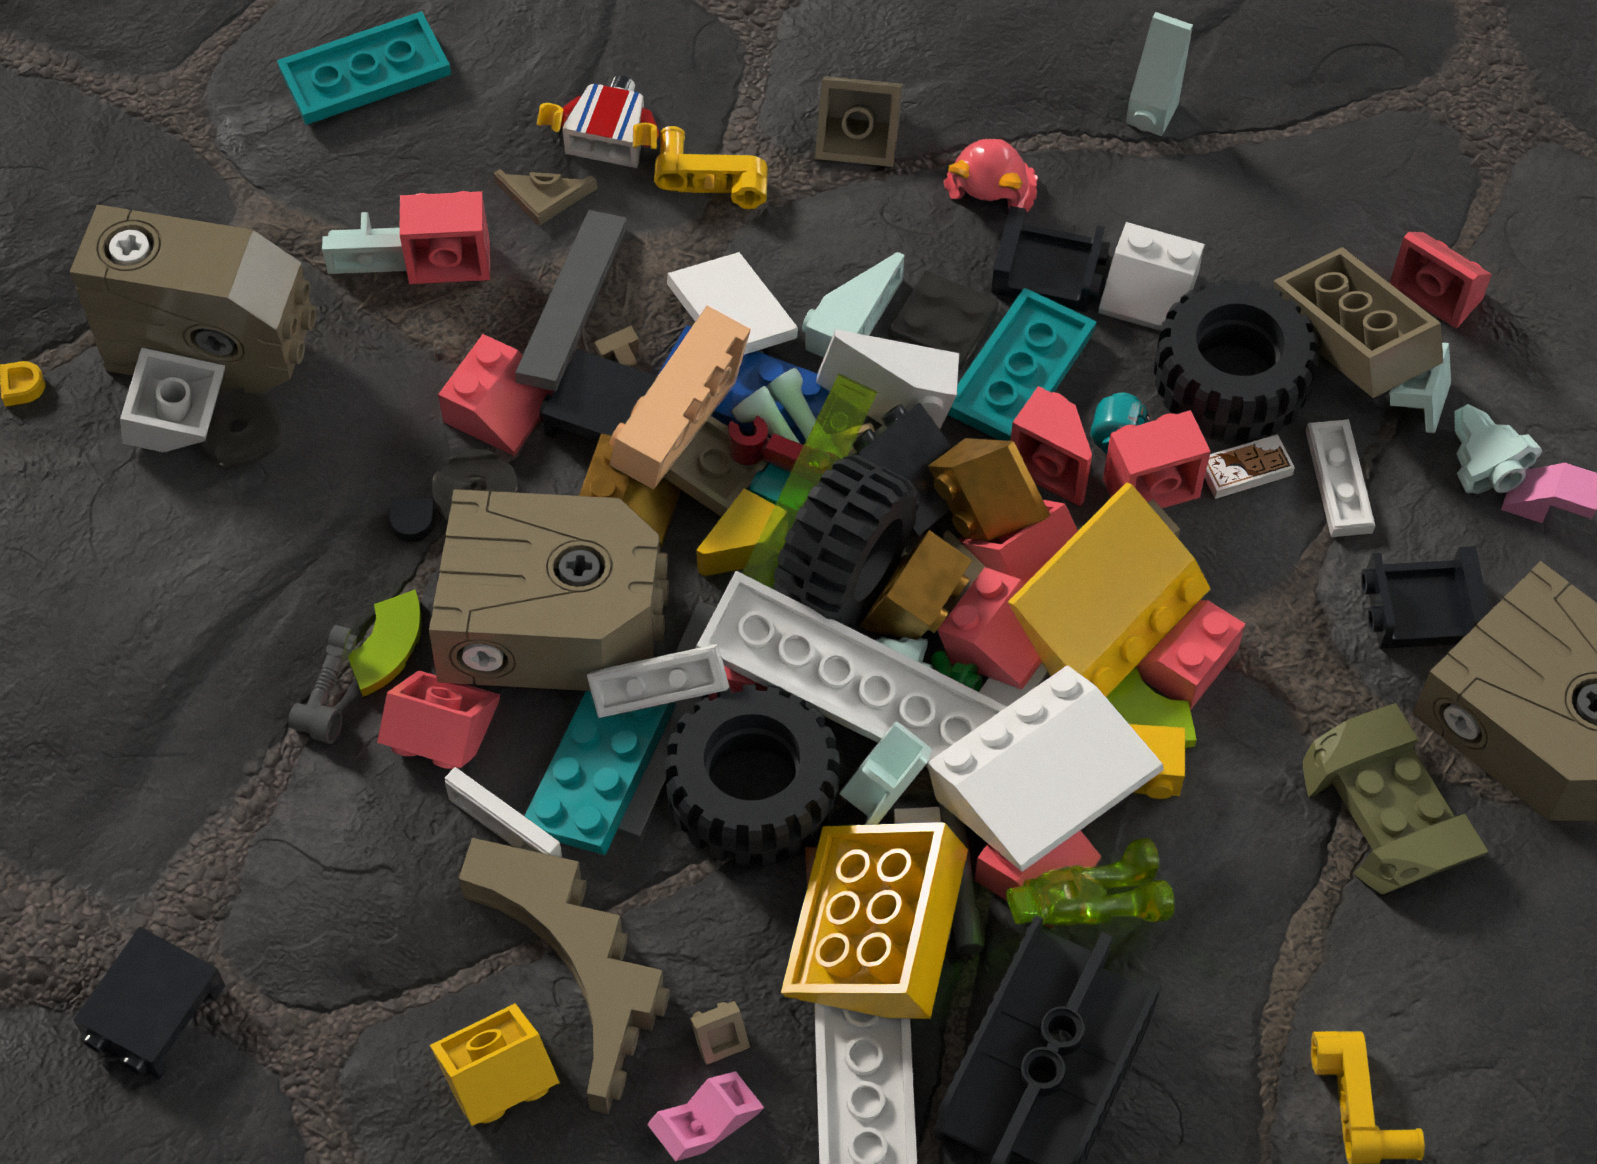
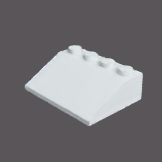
(1042, 768)

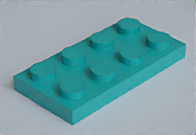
(363, 67)
(1027, 350)
(596, 774)

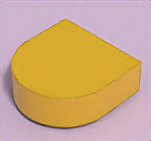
(20, 383)

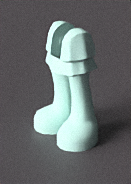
(787, 392)

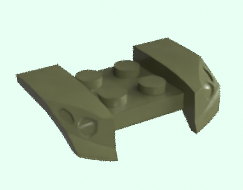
(1390, 799)

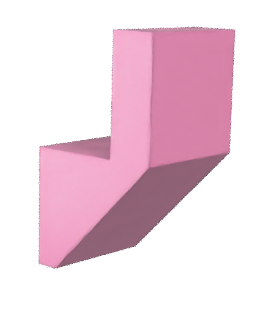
(1556, 486)
(708, 1117)

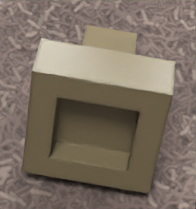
(619, 347)
(720, 1032)

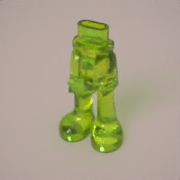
(1078, 893)

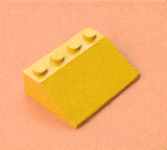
(1110, 592)
(877, 919)

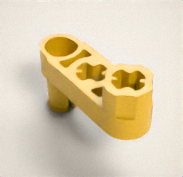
(699, 173)
(1346, 1057)

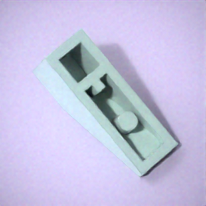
(1159, 74)
(854, 305)

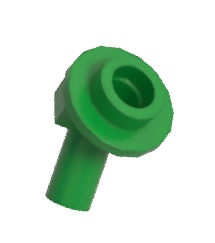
(960, 672)

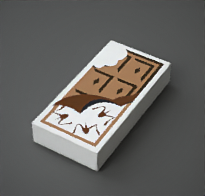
(1248, 466)

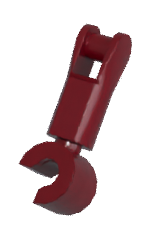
(752, 449)

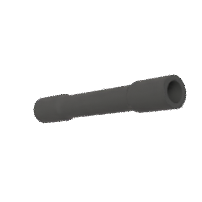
(966, 914)

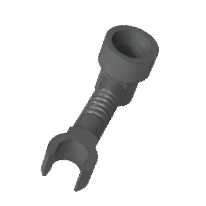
(316, 718)

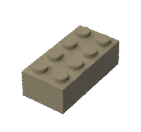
(1364, 322)

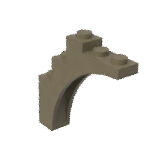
(548, 899)

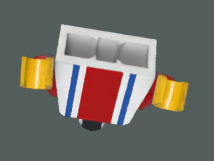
(604, 123)

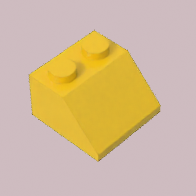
(495, 1065)

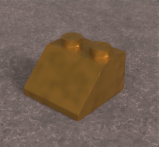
(987, 488)
(652, 506)
(919, 590)

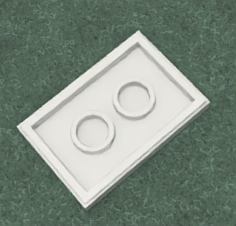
(737, 292)

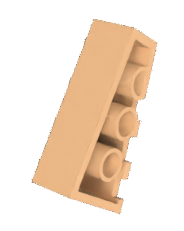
(680, 398)

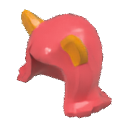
(990, 172)

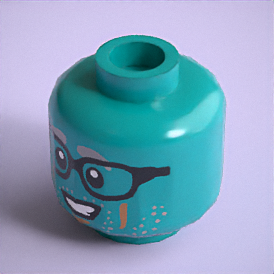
(1114, 413)

